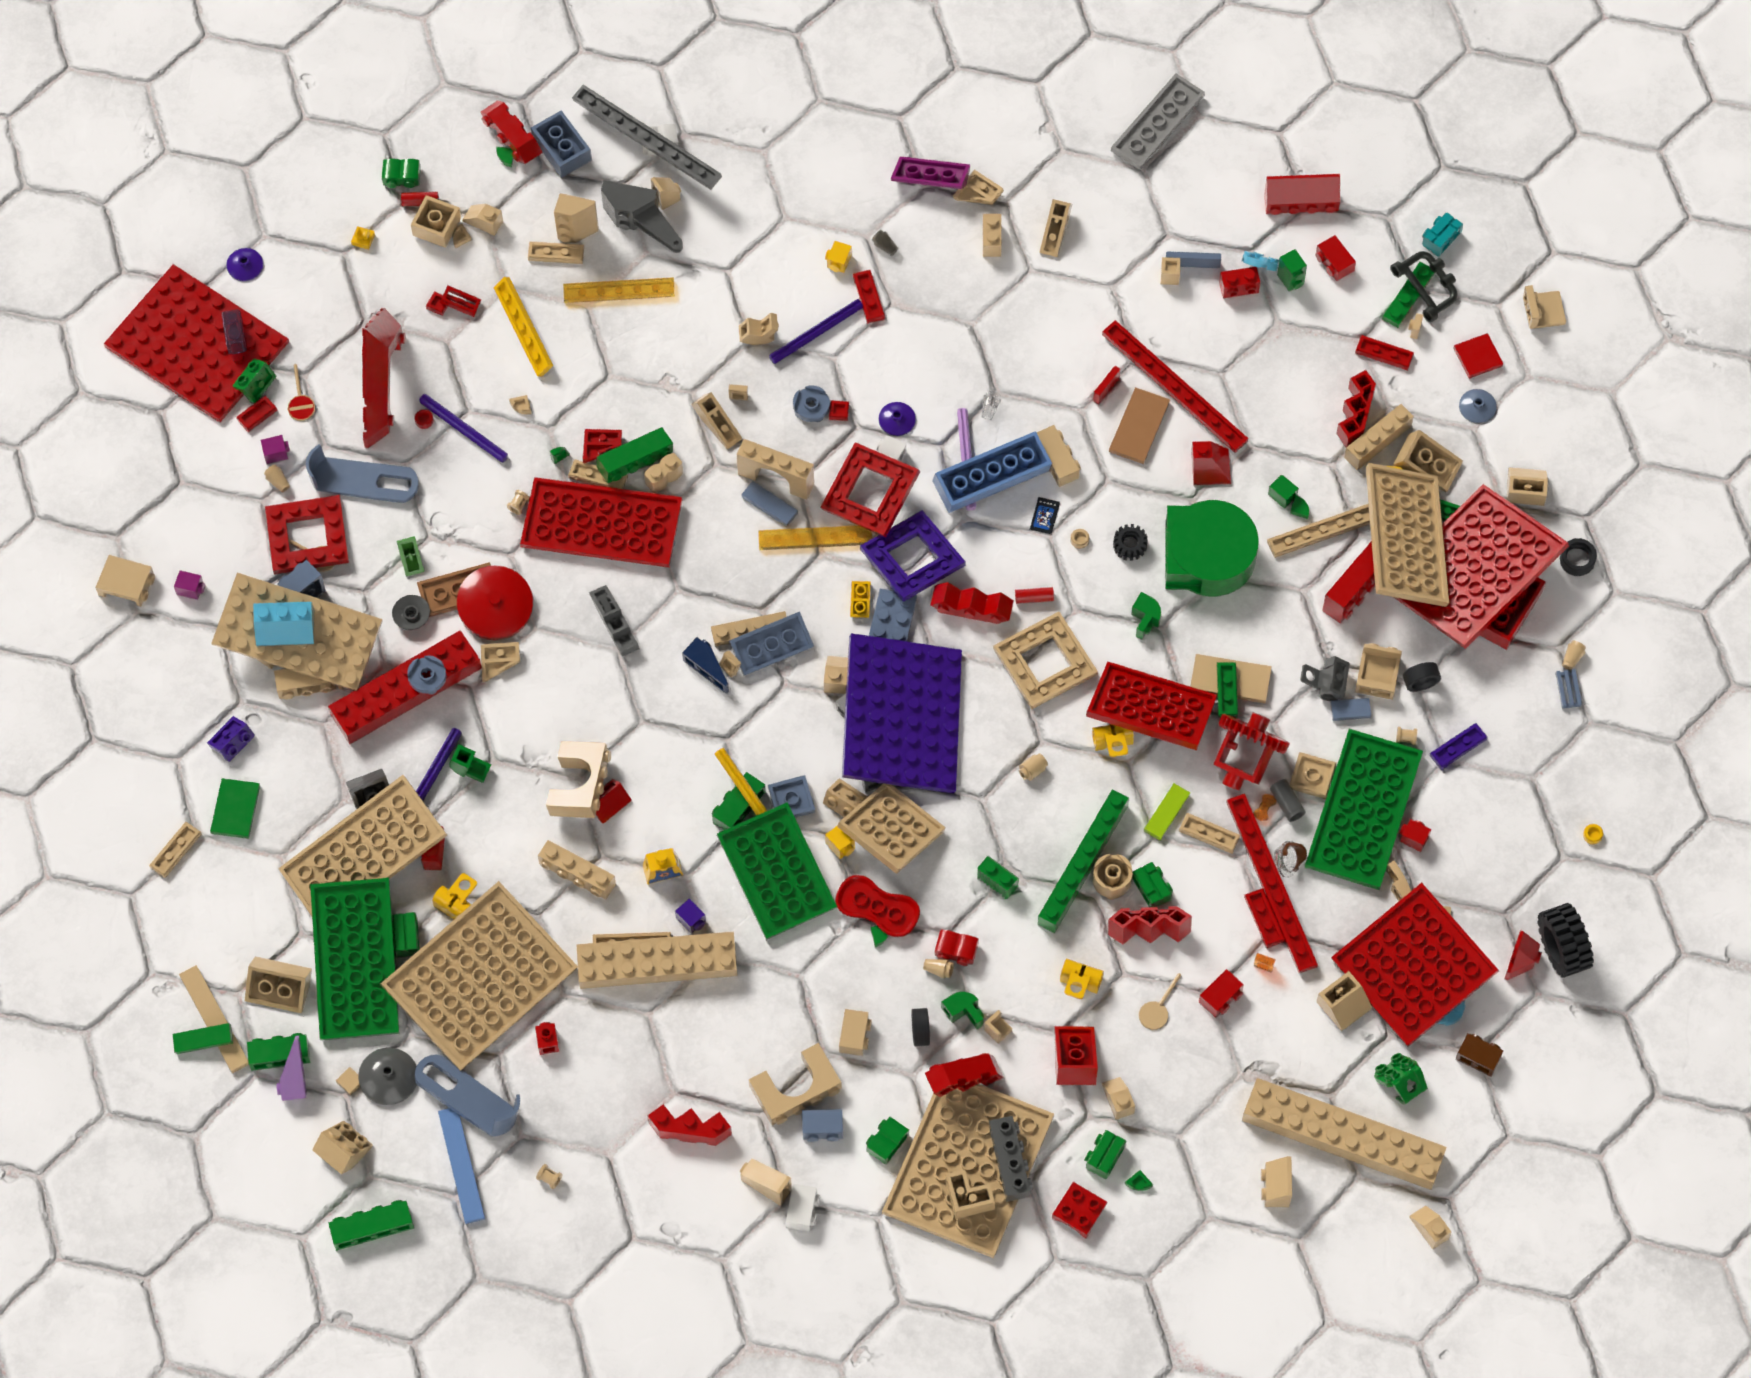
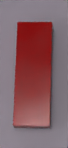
(868, 296)
(1384, 352)
(1264, 918)

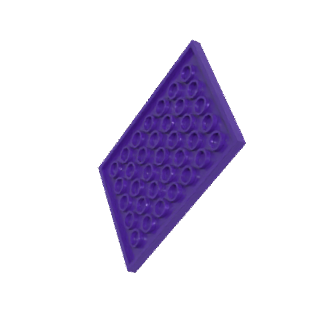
(902, 713)

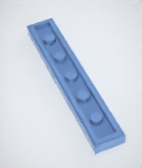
(461, 1166)

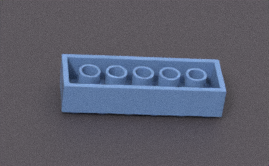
(992, 472)

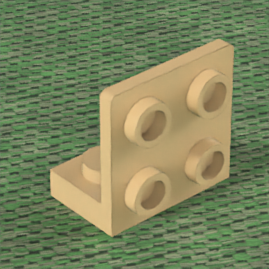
(1543, 308)

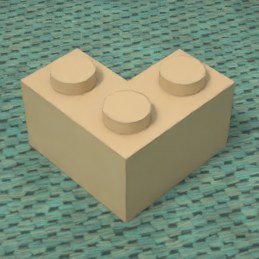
(968, 1200)

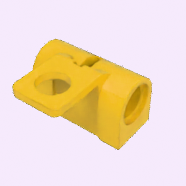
(1112, 736)
(453, 900)
(1082, 976)

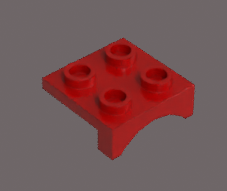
(1079, 1209)

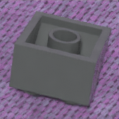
(366, 787)

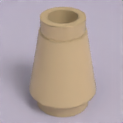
(277, 478)
(1573, 654)
(939, 967)

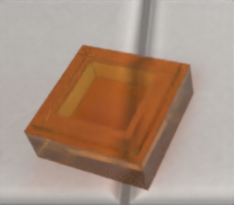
(1264, 962)

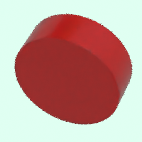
(424, 419)

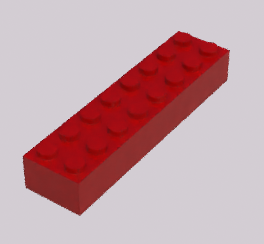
(393, 695)

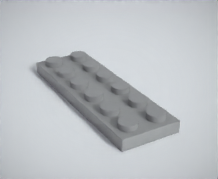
(1157, 121)

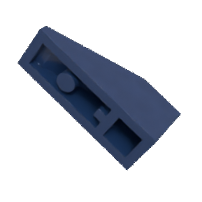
(703, 660)

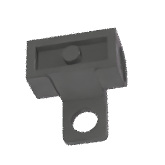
(1330, 680)

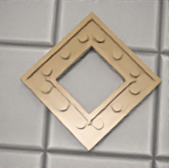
(1037, 692)

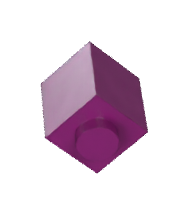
(275, 449)
(189, 585)

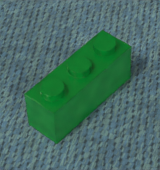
(735, 807)
(275, 1051)

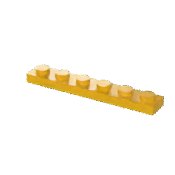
(523, 326)

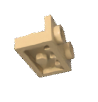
(843, 798)

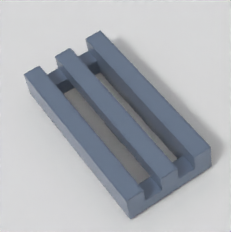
(1566, 674)

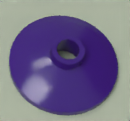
(247, 270)
(900, 425)

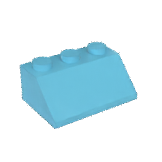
(283, 623)

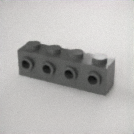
(1009, 1158)

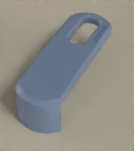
(357, 477)
(469, 1097)

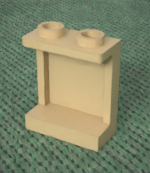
(125, 579)
(1378, 671)

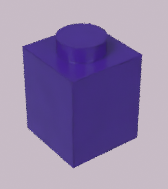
(690, 916)

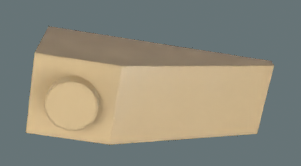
(1055, 227)
(716, 420)

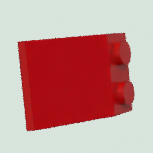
(1075, 1055)

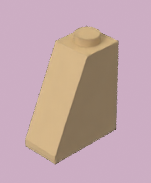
(766, 1181)

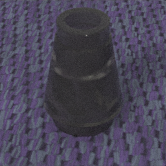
(884, 242)

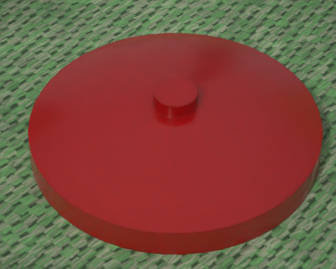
(494, 602)

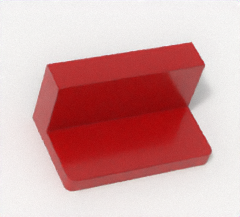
(612, 800)

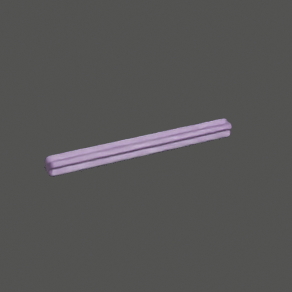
(965, 445)

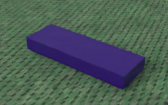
(1458, 746)

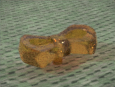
(1262, 812)

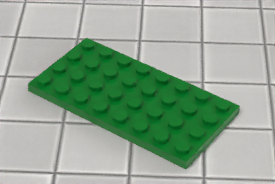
(1363, 809)
(353, 958)

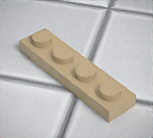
(728, 631)

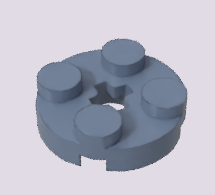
(814, 413)
(426, 685)

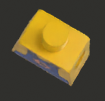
(661, 866)

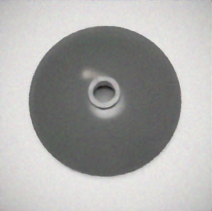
(391, 1087)

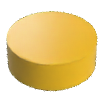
(1593, 834)

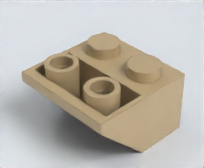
(1527, 486)
(1344, 1001)
(341, 1147)

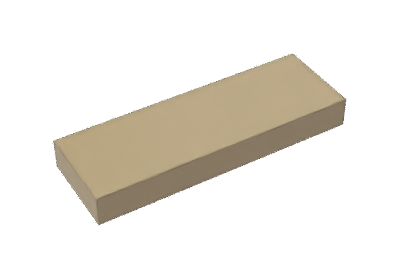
(556, 252)
(590, 474)
(1209, 833)
(175, 849)

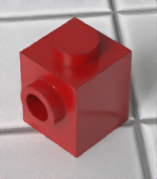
(1415, 834)
(547, 1038)

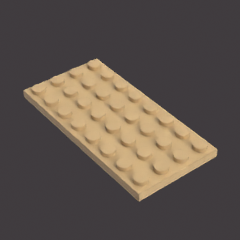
(1407, 535)
(340, 634)
(368, 843)

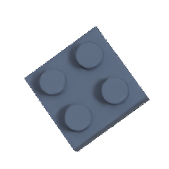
(795, 792)

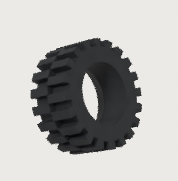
(1565, 940)

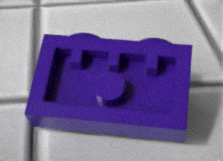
(231, 738)

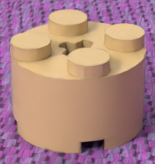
(1116, 866)

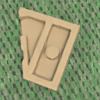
(979, 190)
(498, 658)

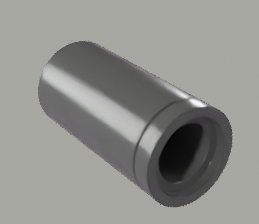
(1287, 800)

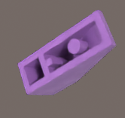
(292, 1080)

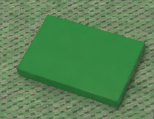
(235, 808)

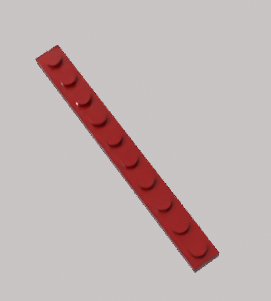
(1175, 386)
(1271, 883)

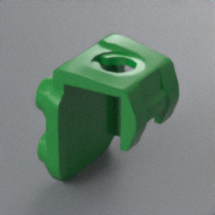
(1398, 1073)

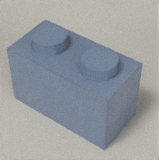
(822, 1125)

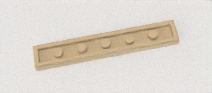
(1319, 531)
(212, 1015)

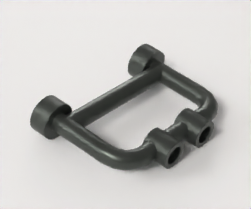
(1436, 266)

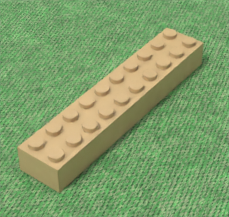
(1344, 1133)

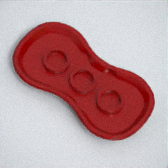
(890, 912)

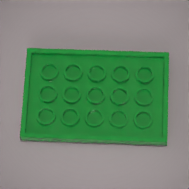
(776, 871)

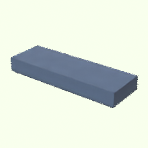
(1197, 260)
(769, 503)

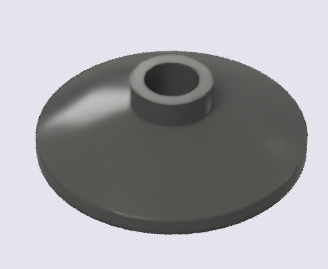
(408, 605)

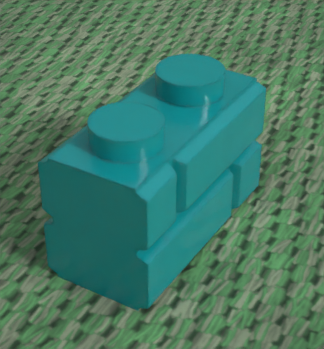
(1442, 234)

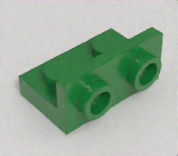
(255, 380)

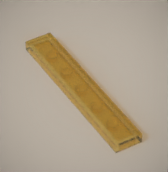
(618, 290)
(813, 537)

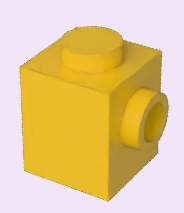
(838, 256)
(839, 842)

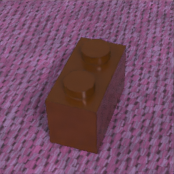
(1479, 1054)

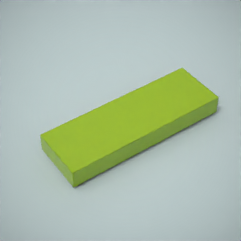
(1167, 811)

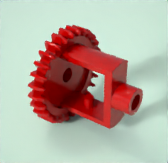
(1255, 729)

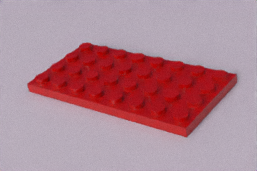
(601, 522)

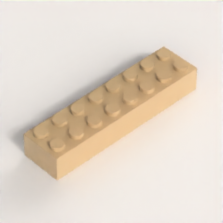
(656, 960)

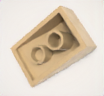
(1428, 457)

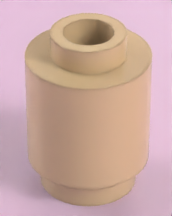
(1033, 767)

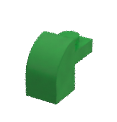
(1148, 611)
(466, 764)
(963, 1004)

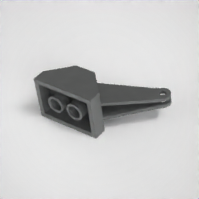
(639, 208)

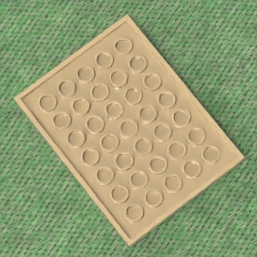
(479, 976)
(958, 1138)

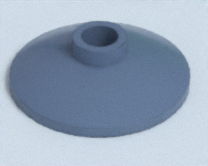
(1474, 412)

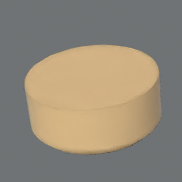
(1079, 538)

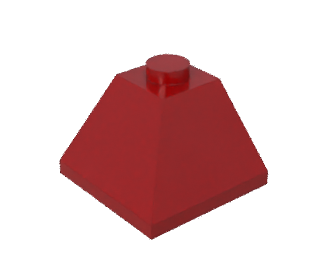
(1210, 463)

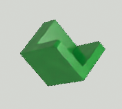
(1283, 491)

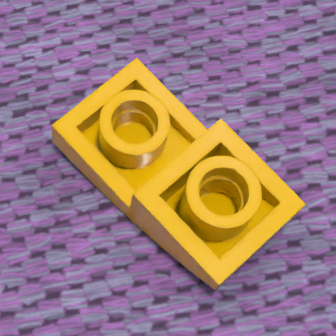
(860, 599)

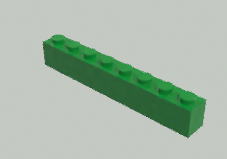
(1083, 861)

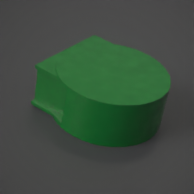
(1209, 548)

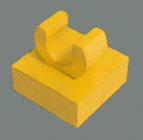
(363, 237)

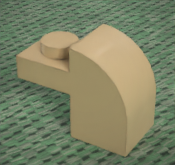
(758, 332)

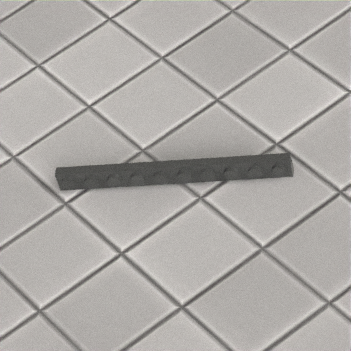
(647, 137)

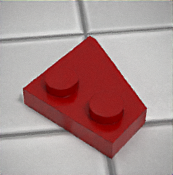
(599, 442)

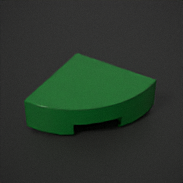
(505, 156)
(558, 454)
(1300, 507)
(878, 936)
(1139, 1182)

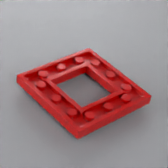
(862, 457)
(281, 514)

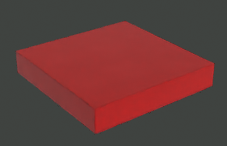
(1478, 355)

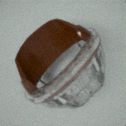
(1289, 858)

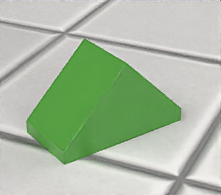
(410, 556)

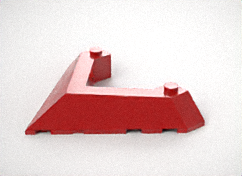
(380, 340)

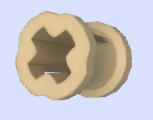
(518, 502)
(1406, 736)
(549, 1176)

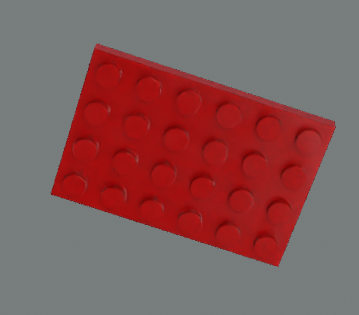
(1151, 705)

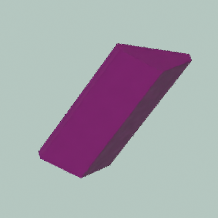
(931, 172)

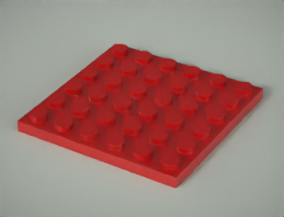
(1415, 964)

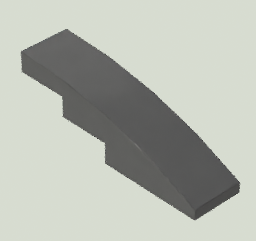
(614, 620)

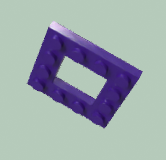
(906, 586)

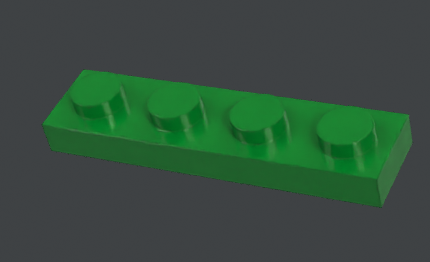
(1407, 296)

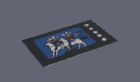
(1044, 515)

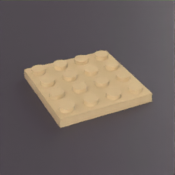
(891, 827)

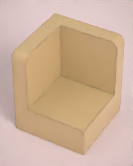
(1170, 271)
(997, 1027)

